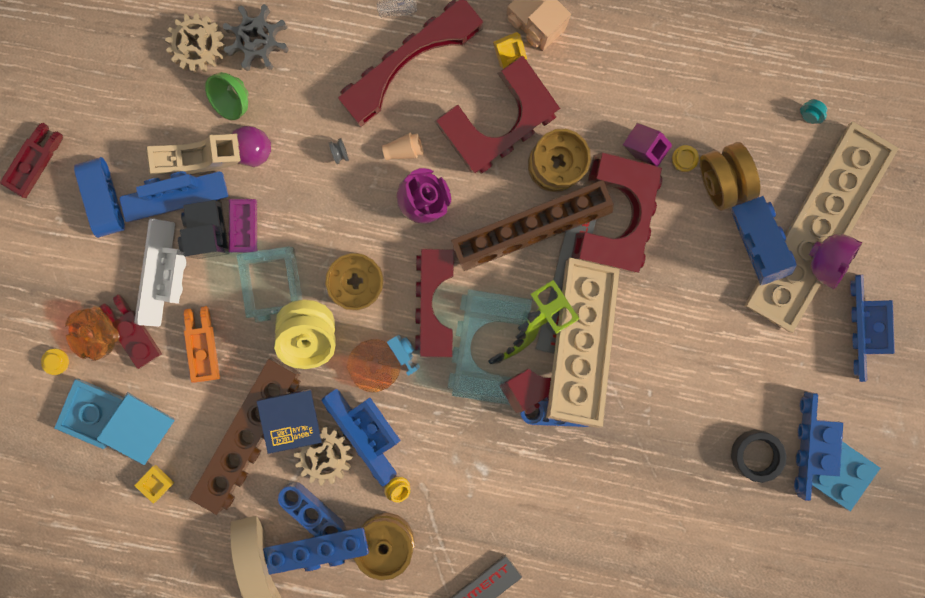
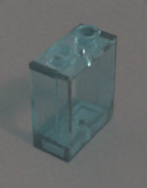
(265, 256)

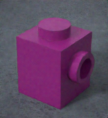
(647, 144)

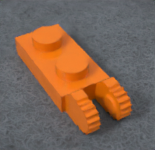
(201, 347)

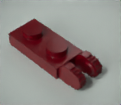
(31, 161)
(133, 337)

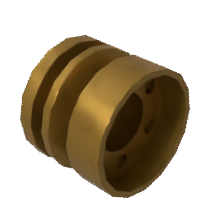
(573, 157)
(344, 293)

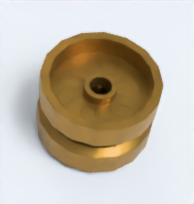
(730, 176)
(389, 562)

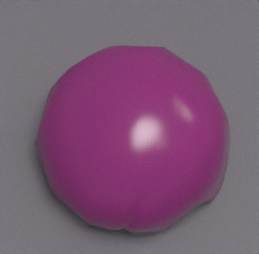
(253, 145)

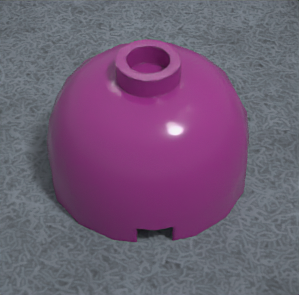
(423, 196)
(833, 258)

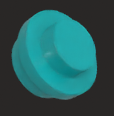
(814, 111)

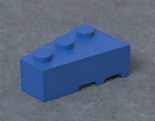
(763, 240)

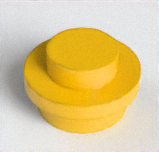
(685, 158)
(54, 361)
(397, 489)

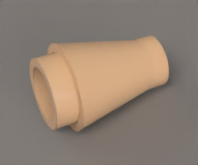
(405, 147)

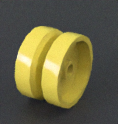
(304, 334)

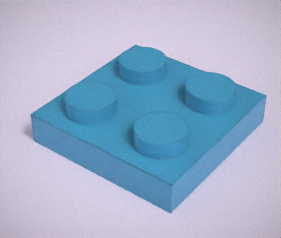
(87, 412)
(854, 478)

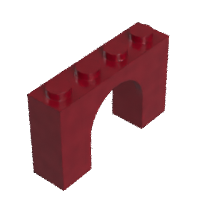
(534, 107)
(640, 186)

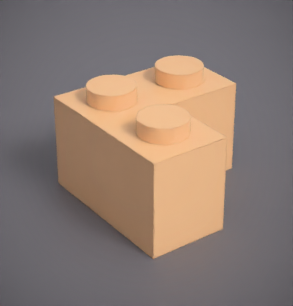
(539, 20)

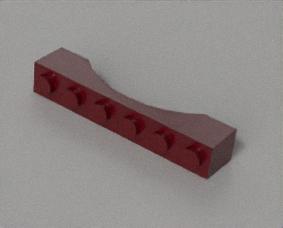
(451, 28)

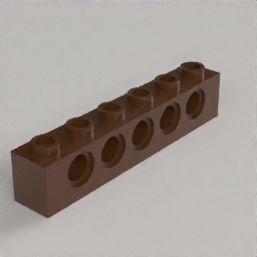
(533, 225)
(207, 492)

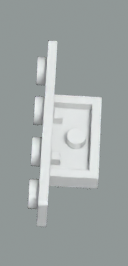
(160, 273)

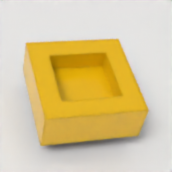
(509, 49)
(154, 484)

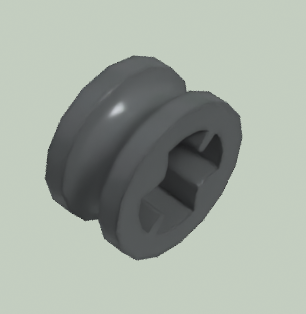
(338, 151)

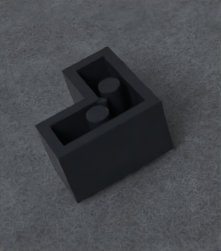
(204, 231)

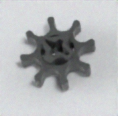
(257, 48)

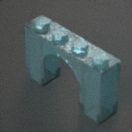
(480, 309)

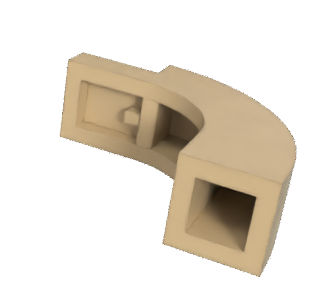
(199, 157)
(249, 559)

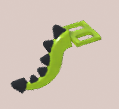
(535, 320)

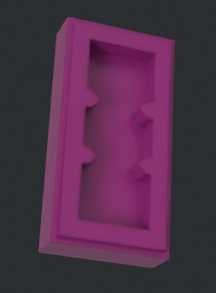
(242, 225)

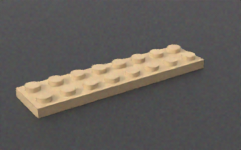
(828, 210)

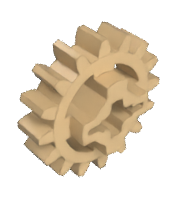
(186, 50)
(332, 461)

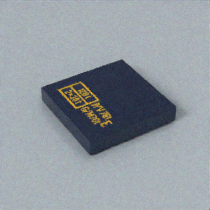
(289, 421)

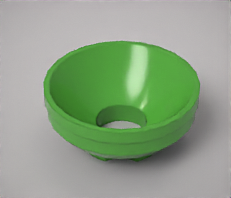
(223, 98)

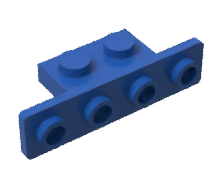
(171, 194)
(874, 327)
(366, 431)
(819, 446)
(315, 551)

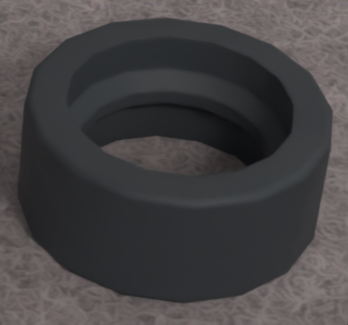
(776, 465)

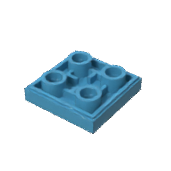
(135, 428)

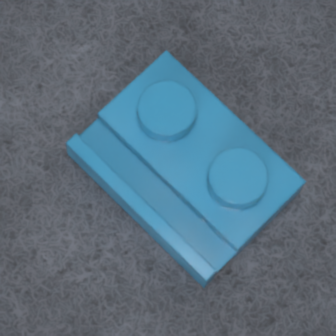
(402, 349)

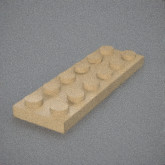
(585, 346)

